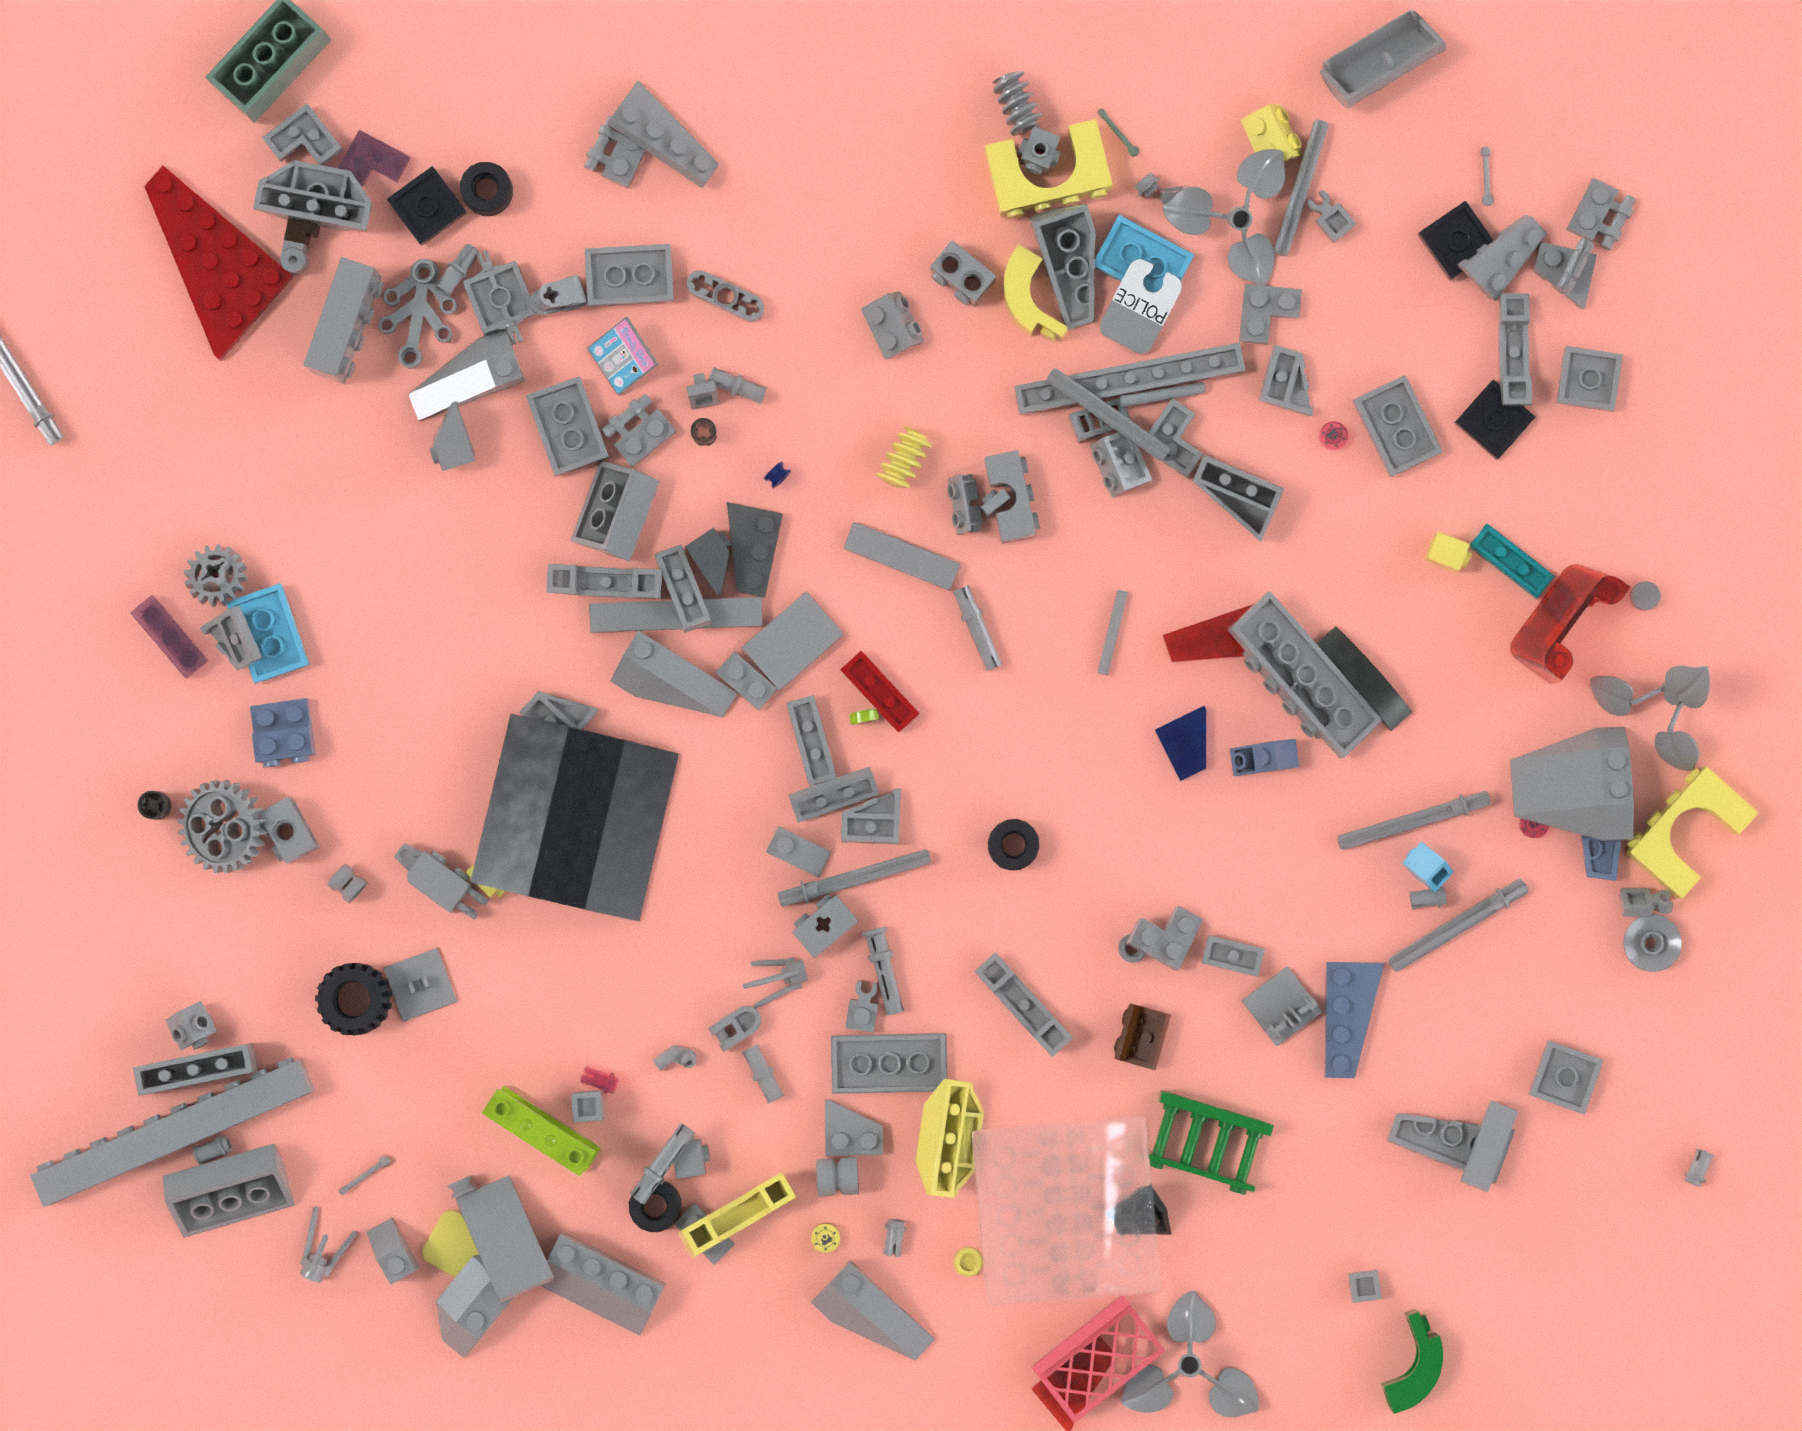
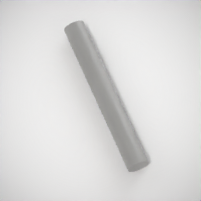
(1162, 394)
(1112, 632)

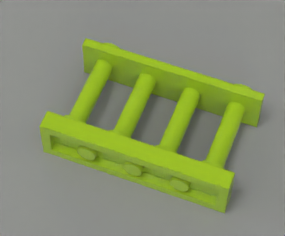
(541, 1130)

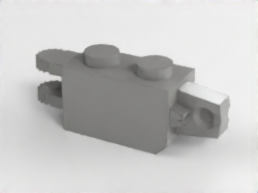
(437, 880)

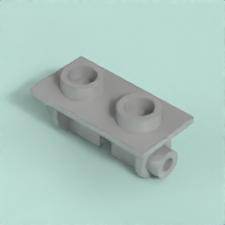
(961, 491)

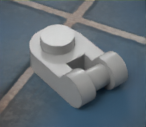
(744, 1020)

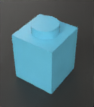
(1427, 867)

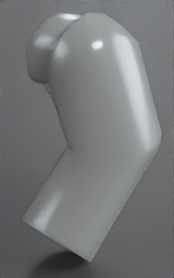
(677, 1055)

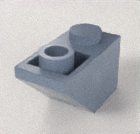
(1264, 757)

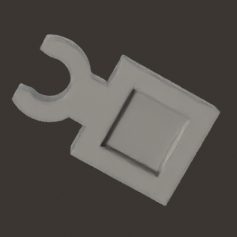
(1333, 220)
(1640, 903)
(862, 1013)

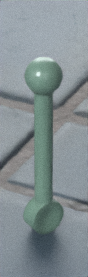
(1132, 150)

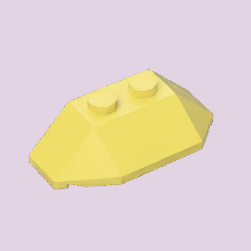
(945, 1137)

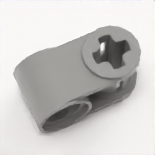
(558, 296)

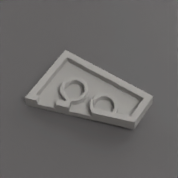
(1502, 259)

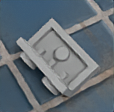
(892, 324)

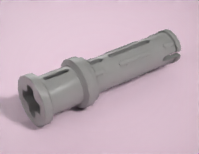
(880, 956)

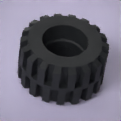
(328, 999)

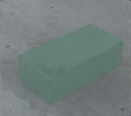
(268, 58)

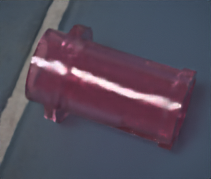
(601, 1080)

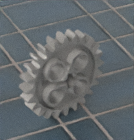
(236, 847)

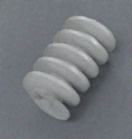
(1016, 102)

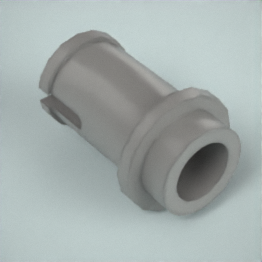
(1427, 898)
(219, 1147)
(1698, 1168)
(894, 1237)

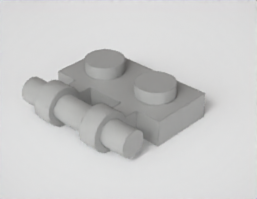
(623, 161)
(1593, 209)
(645, 436)

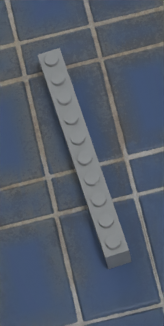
(172, 1133)

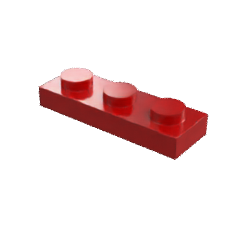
(879, 691)

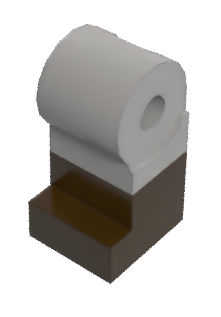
(296, 244)

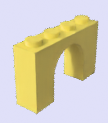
(1017, 194)
(1653, 847)

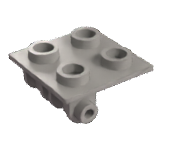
(1282, 1006)

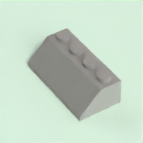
(228, 1190)
(602, 1283)

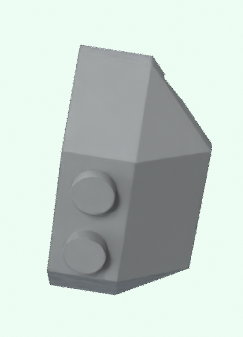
(315, 195)
(468, 1307)

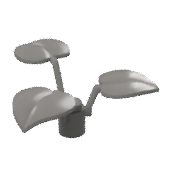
(1191, 213)
(1682, 687)
(1191, 1321)

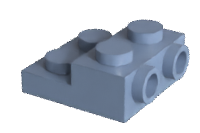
(282, 732)

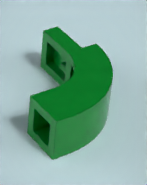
(1424, 1372)

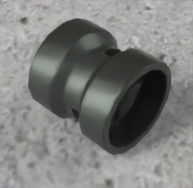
(149, 805)

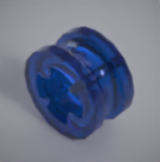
(777, 475)

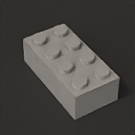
(343, 320)

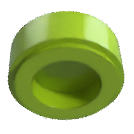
(863, 716)

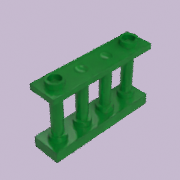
(1227, 1123)

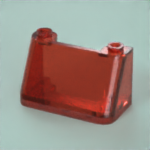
(1540, 637)

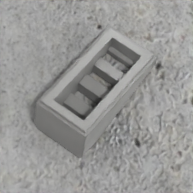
(1077, 426)

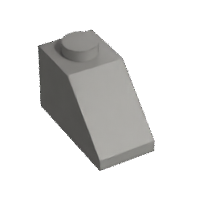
(452, 441)
(798, 851)
(392, 1251)

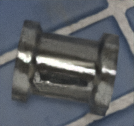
(704, 423)

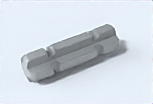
(1575, 265)

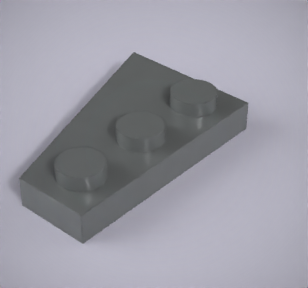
(754, 544)

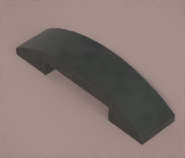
(1365, 678)

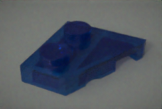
(1185, 743)

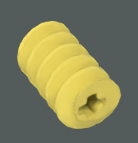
(904, 458)

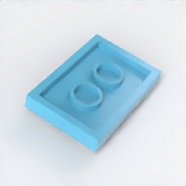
(1131, 242)
(273, 631)

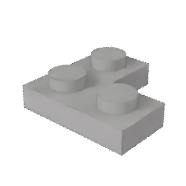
(299, 130)
(1260, 305)
(1168, 430)
(1170, 944)

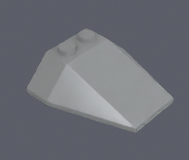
(1578, 785)

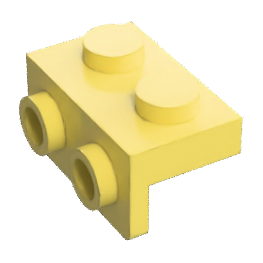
(1270, 130)

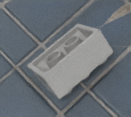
(615, 510)

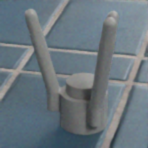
(793, 973)
(315, 1264)

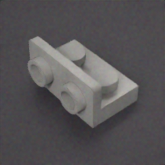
(1120, 463)

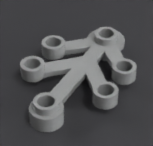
(417, 308)

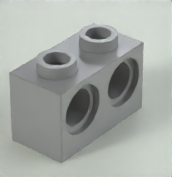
(967, 268)

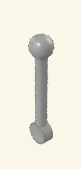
(1487, 199)
(383, 1161)

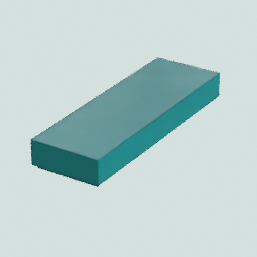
(1511, 561)

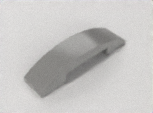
(1514, 349)
(604, 581)
(1023, 1004)

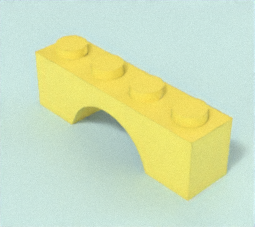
(736, 1215)

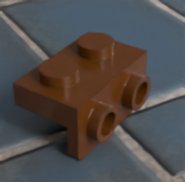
(1141, 1036)

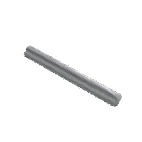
(1301, 187)
(1107, 414)

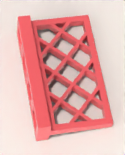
(1084, 1336)

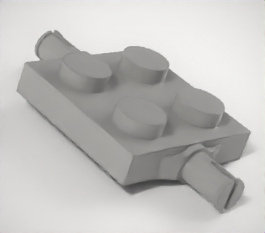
(499, 297)

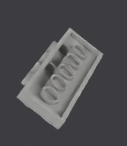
(1303, 676)

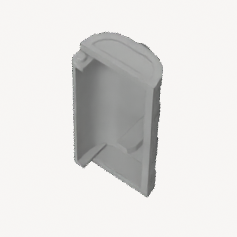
(1381, 58)

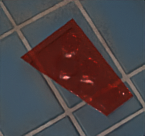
(1078, 1382)

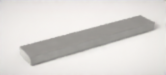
(663, 616)

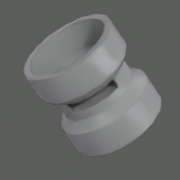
(342, 879)

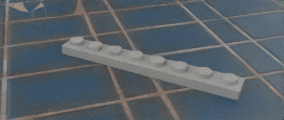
(1136, 377)

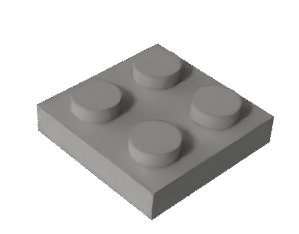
(1589, 378)
(1565, 1077)

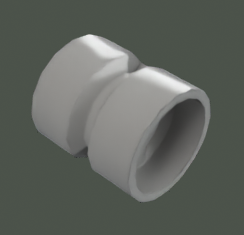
(837, 1176)

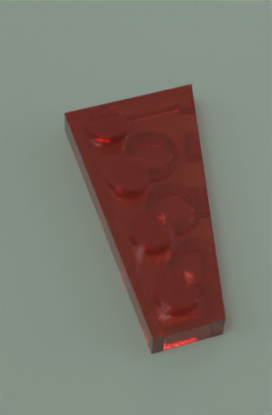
(1205, 639)

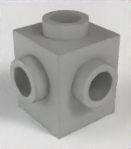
(1040, 141)
(191, 1026)

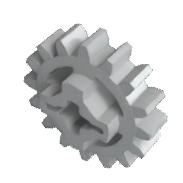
(204, 584)

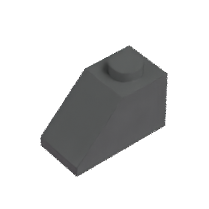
(712, 557)

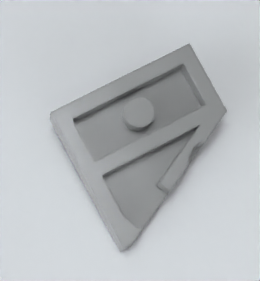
(1551, 263)
(1286, 382)
(233, 638)
(558, 710)
(874, 821)
(850, 1132)

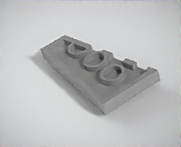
(658, 132)
(1439, 1139)

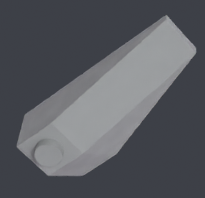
(1068, 251)
(474, 373)
(664, 677)
(865, 1309)

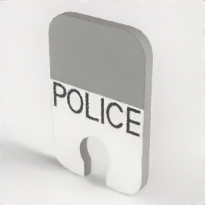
(1137, 313)

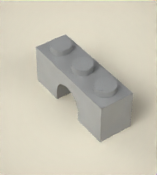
(1008, 470)

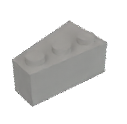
(1239, 493)

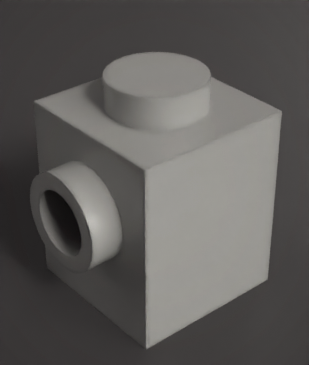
(692, 1159)

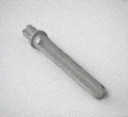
(29, 397)
(1414, 820)
(852, 878)
(1458, 924)

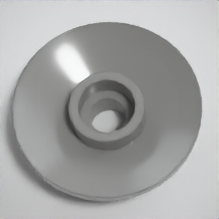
(1666, 948)

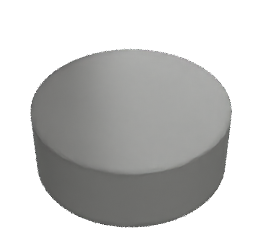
(1645, 595)

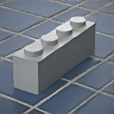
(195, 1069)

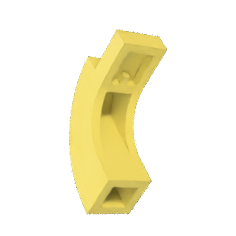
(1017, 279)

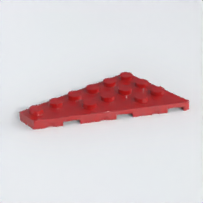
(220, 266)

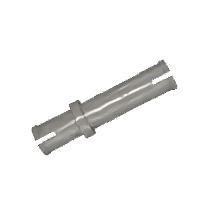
(977, 627)
(657, 1170)

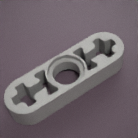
(747, 299)

